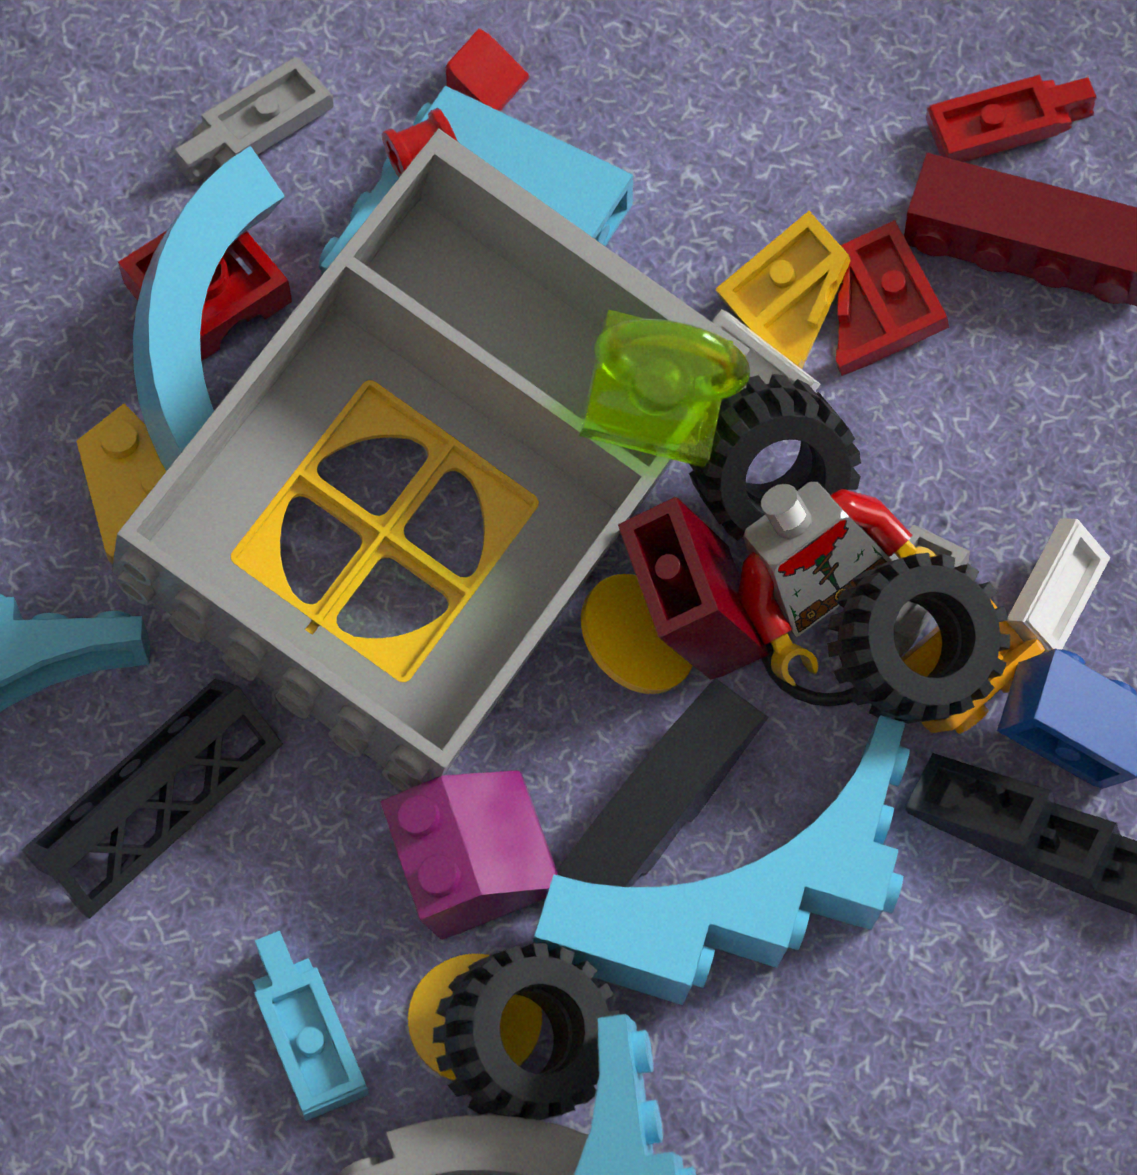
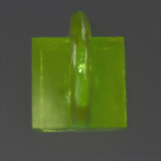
(660, 386)

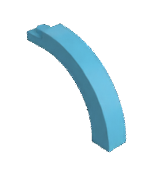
(174, 293)

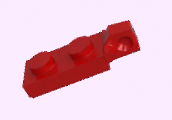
(1008, 116)

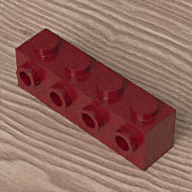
(1025, 228)

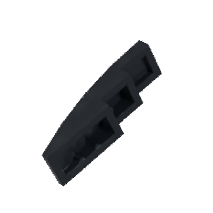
(665, 789)
(1028, 830)

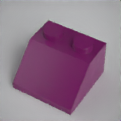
(470, 848)

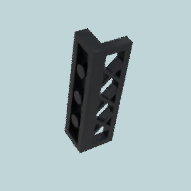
(138, 778)

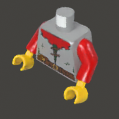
(805, 558)

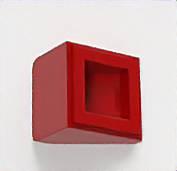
(485, 71)

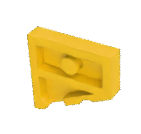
(788, 287)
(118, 470)

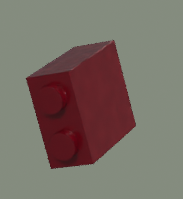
(691, 589)

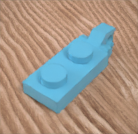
(306, 1031)

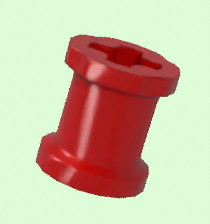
(406, 144)

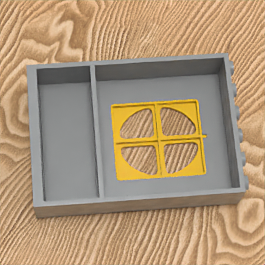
(440, 323)

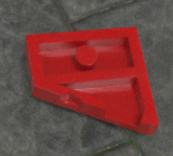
(883, 300)

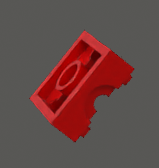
(231, 292)

